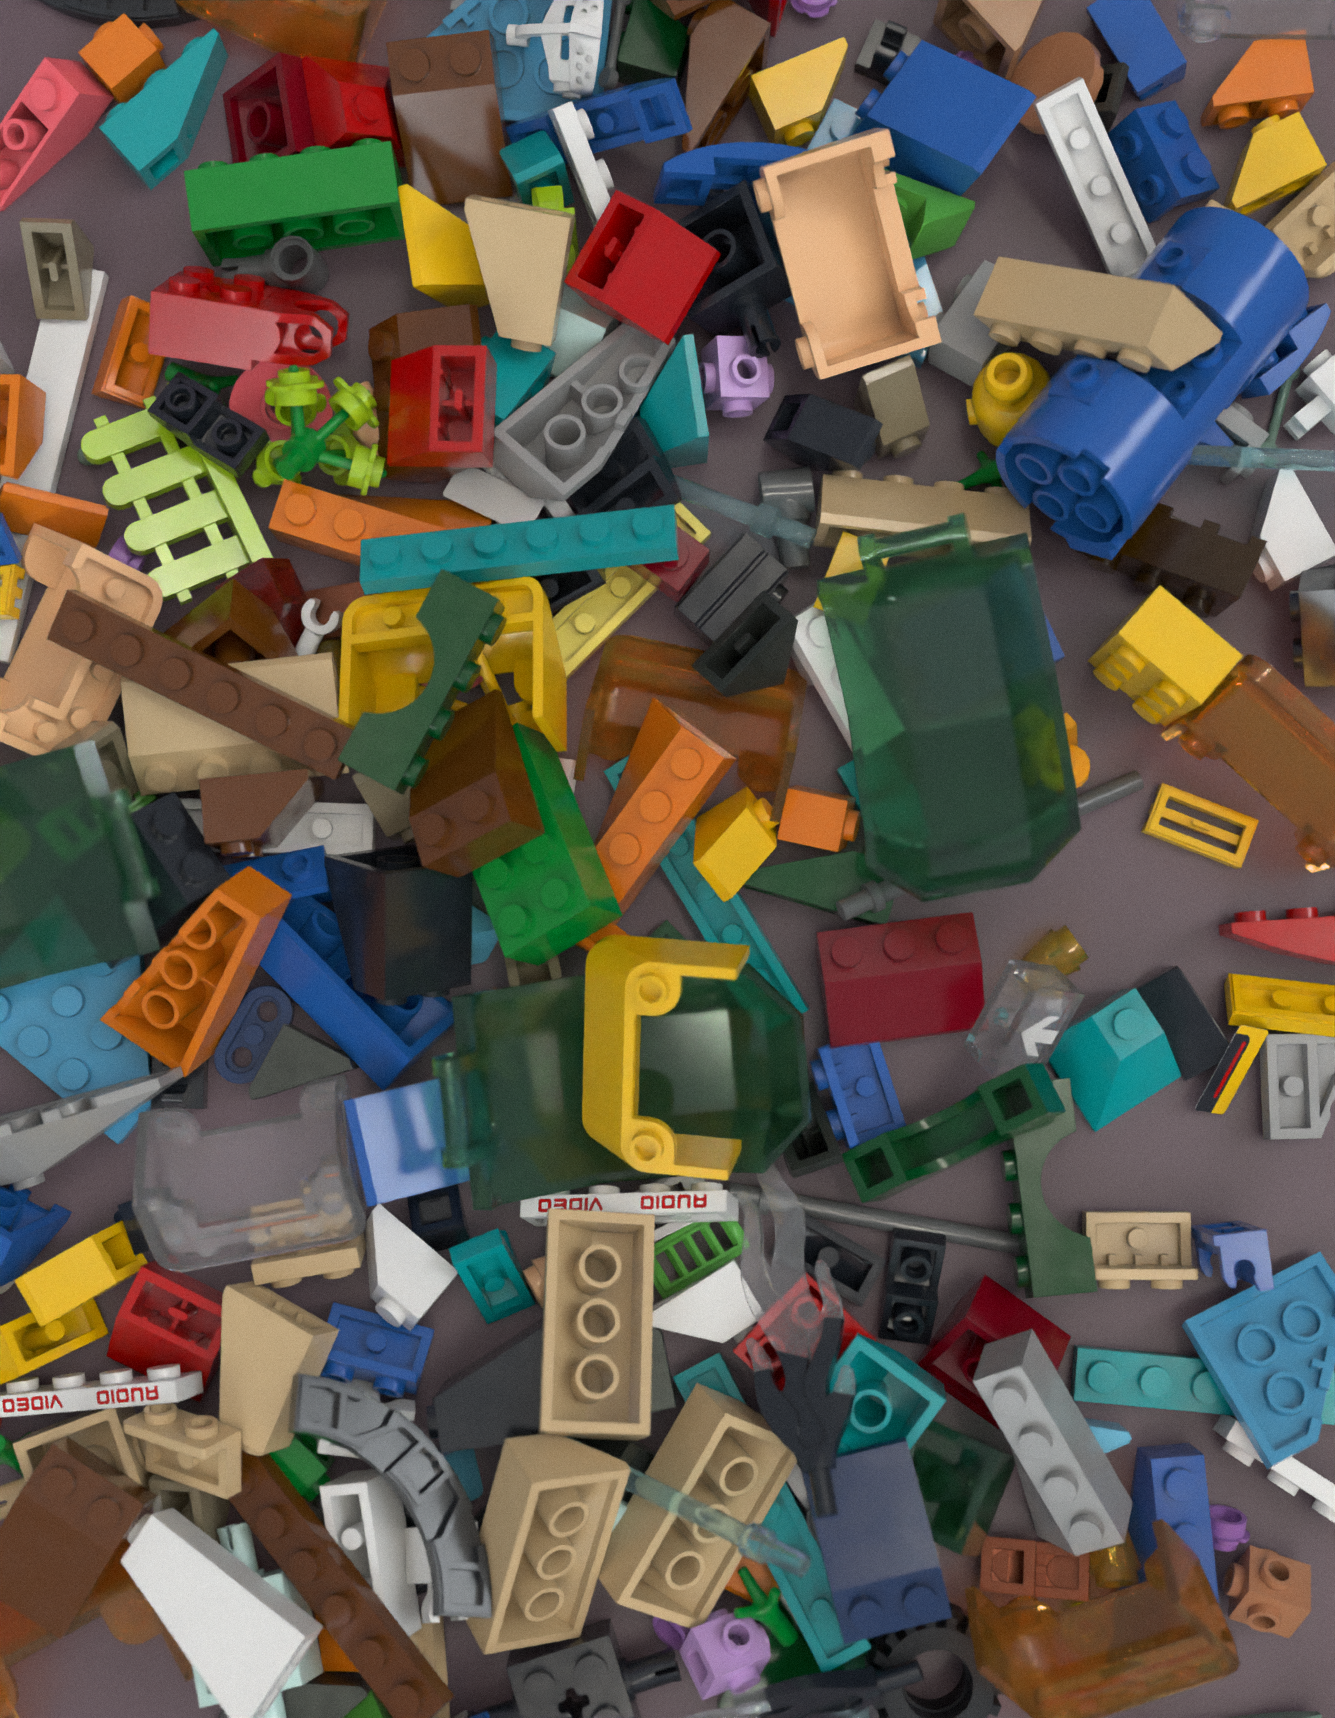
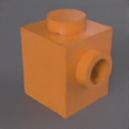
(123, 57)
(819, 818)

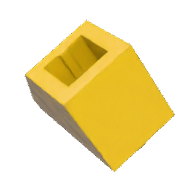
(80, 1274)

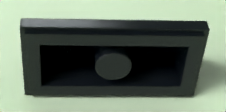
(1186, 1021)
(850, 1264)

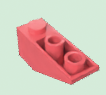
(47, 123)

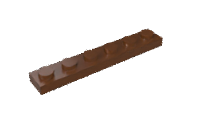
(201, 683)
(337, 1592)

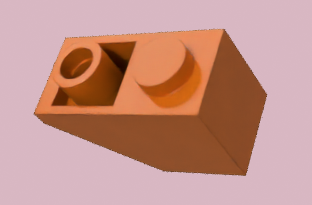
(1264, 83)

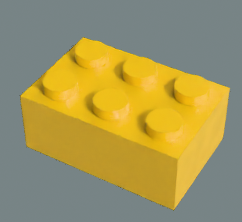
(1163, 658)

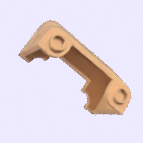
(846, 254)
(47, 687)

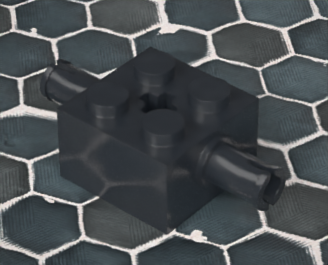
(748, 272)
(589, 1665)

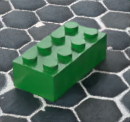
(319, 195)
(554, 885)

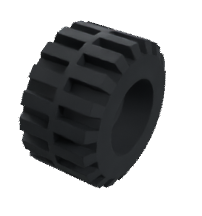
(970, 1698)

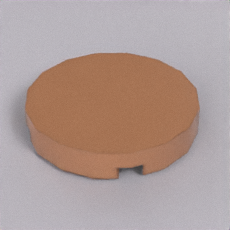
(1055, 63)

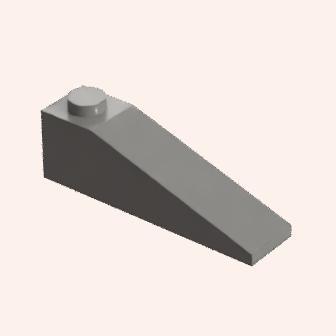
(580, 416)
(54, 1131)

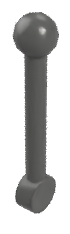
(609, 76)

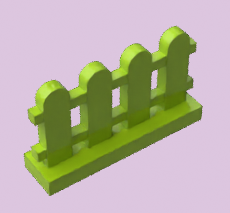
(183, 520)

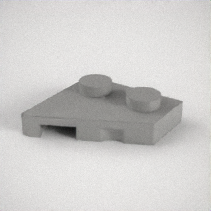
(1296, 1085)

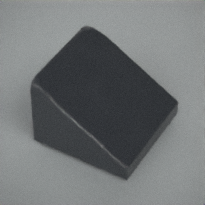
(439, 1217)

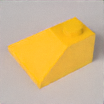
(440, 252)

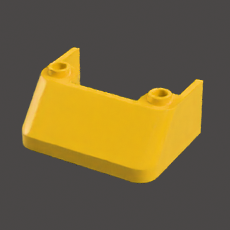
(392, 653)
(623, 982)

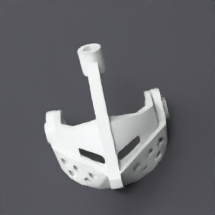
(577, 75)

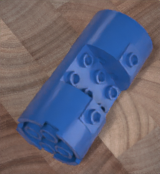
(1115, 439)

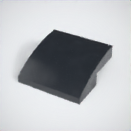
(632, 476)

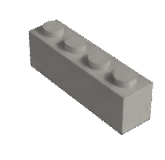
(1062, 1468)

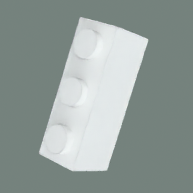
(369, 1527)

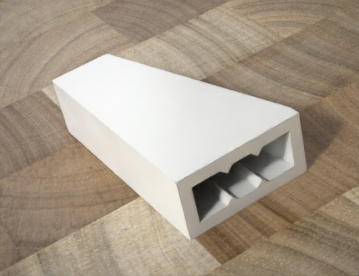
(219, 1611)

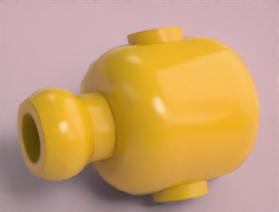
(1004, 393)

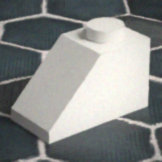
(1292, 532)
(402, 1270)
(708, 1307)

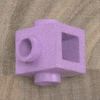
(733, 378)
(725, 1654)

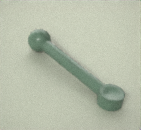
(1279, 410)

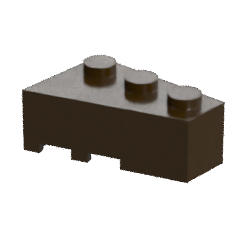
(1186, 560)

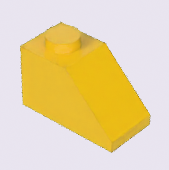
(797, 93)
(1274, 164)
(733, 841)
(29, 1346)

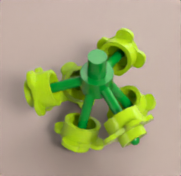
(337, 453)

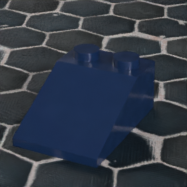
(879, 1544)

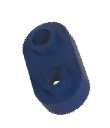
(252, 1032)

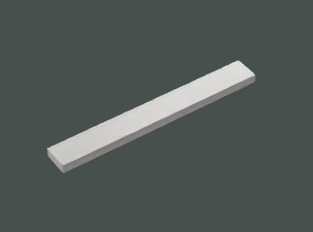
(59, 370)

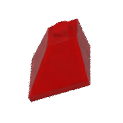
(351, 103)

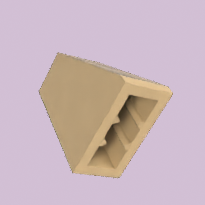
(523, 266)
(261, 1350)

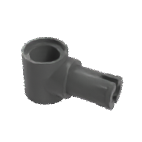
(277, 266)
(793, 494)

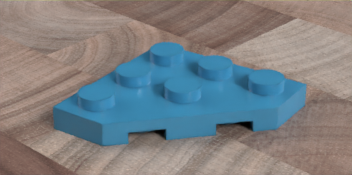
(1274, 1356)

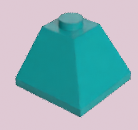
(677, 408)
(1114, 1058)
(891, 1395)

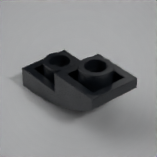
(208, 425)
(911, 1286)

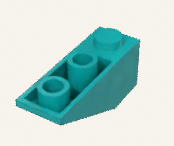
(163, 120)

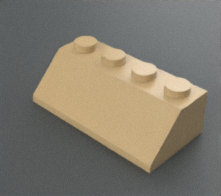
(1093, 315)
(898, 506)
(177, 746)
(597, 1325)
(721, 1458)
(546, 1539)

